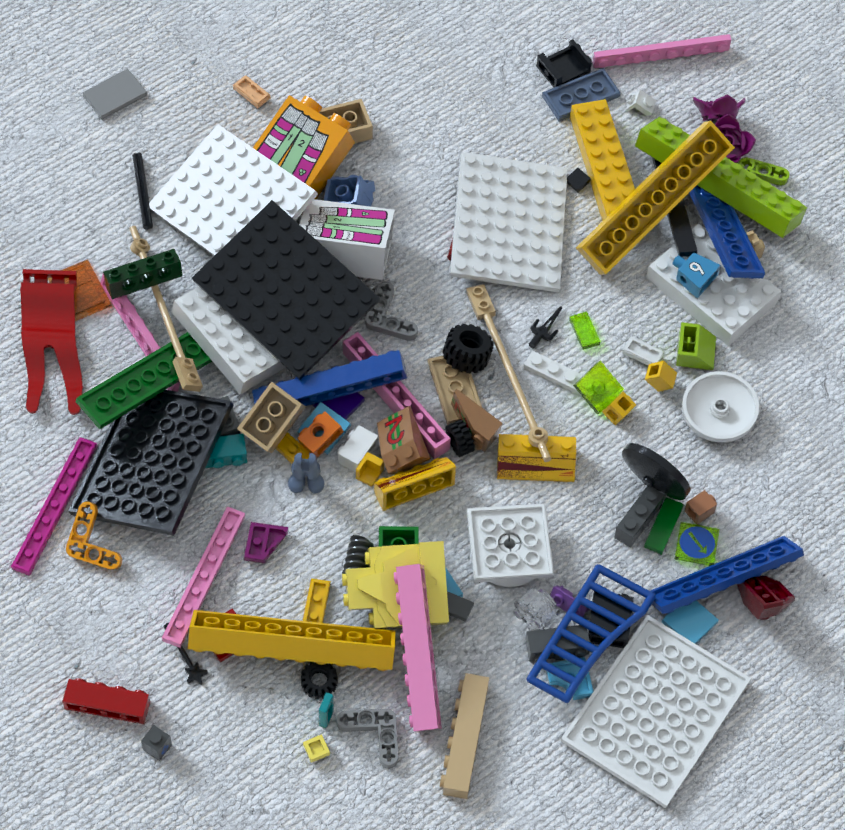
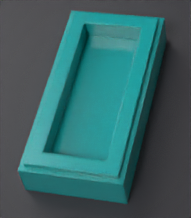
(326, 710)

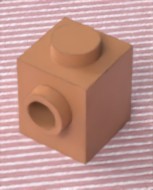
(701, 507)

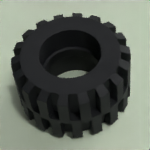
(468, 348)

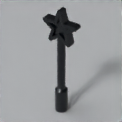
(193, 670)

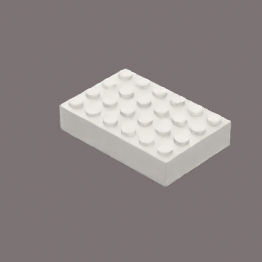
(727, 304)
(225, 341)

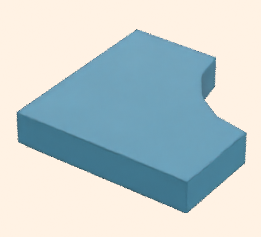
(585, 688)

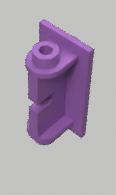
(564, 600)

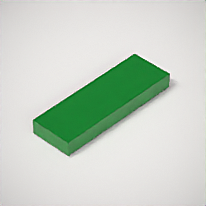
(663, 525)

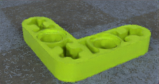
(756, 165)

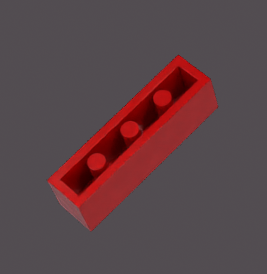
(106, 701)

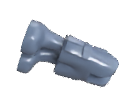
(302, 468)

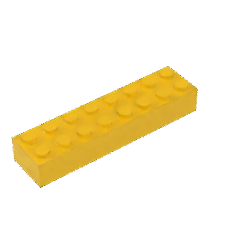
(601, 154)

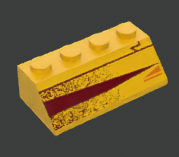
(522, 461)
(415, 483)

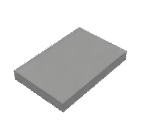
(114, 94)

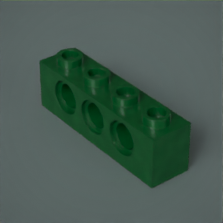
(143, 273)

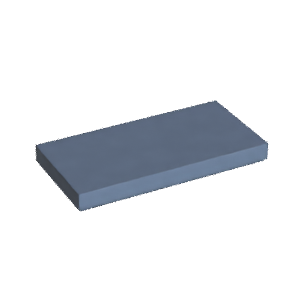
(584, 89)

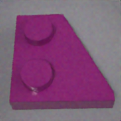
(263, 541)

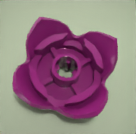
(716, 109)
(741, 140)

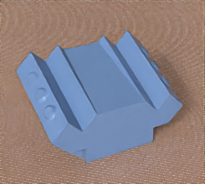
(350, 190)

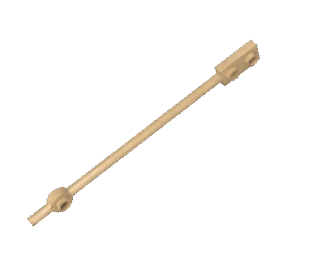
(485, 310)
(184, 366)

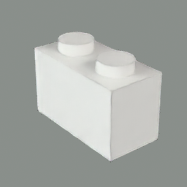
(356, 447)

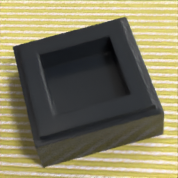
(578, 180)

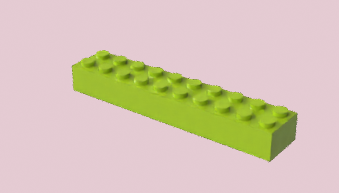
(729, 181)

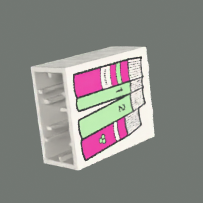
(352, 234)

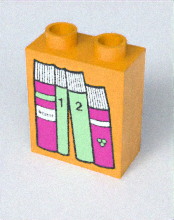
(306, 141)

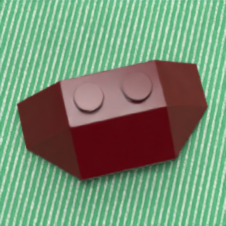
(765, 596)

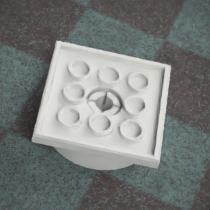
(514, 526)

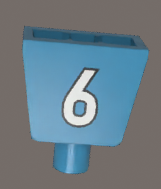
(696, 273)

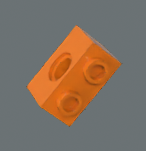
(318, 445)

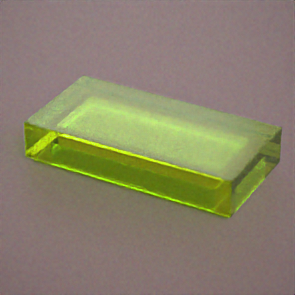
(584, 330)

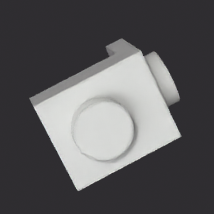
(641, 102)

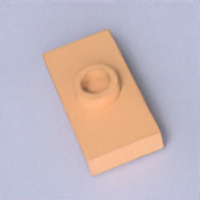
(251, 91)

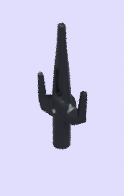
(542, 332)

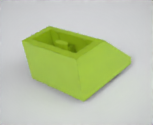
(695, 347)

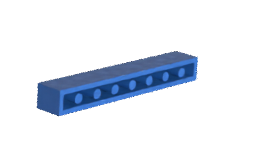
(343, 379)

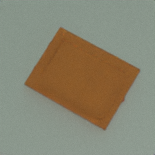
(89, 292)

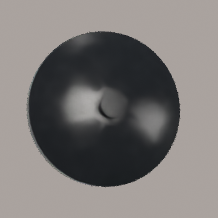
(656, 471)

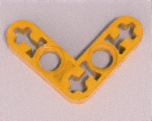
(83, 540)

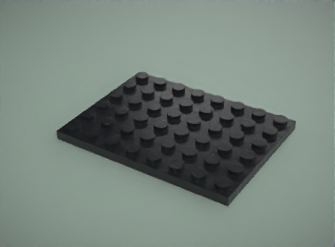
(286, 289)
(153, 461)

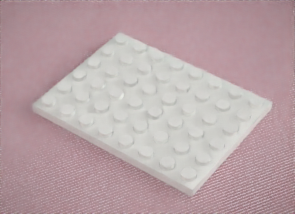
(225, 189)
(509, 222)
(656, 711)

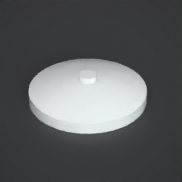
(720, 406)

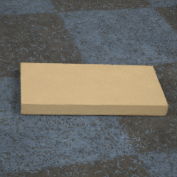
(446, 381)

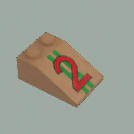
(481, 424)
(401, 442)

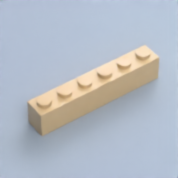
(465, 736)

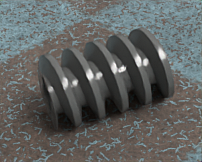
(356, 553)

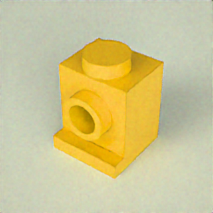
(619, 408)

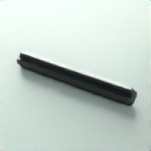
(142, 191)

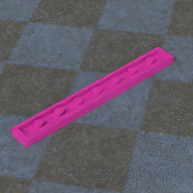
(54, 506)

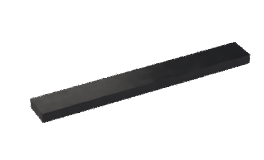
(680, 227)

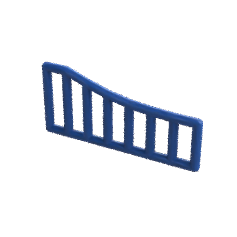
(596, 651)

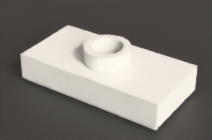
(642, 351)

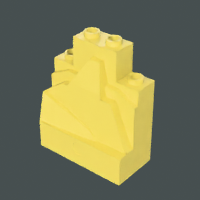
(376, 588)

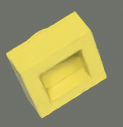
(316, 748)

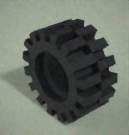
(460, 438)
(315, 690)

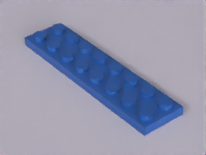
(727, 235)
(725, 574)

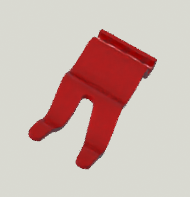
(50, 322)

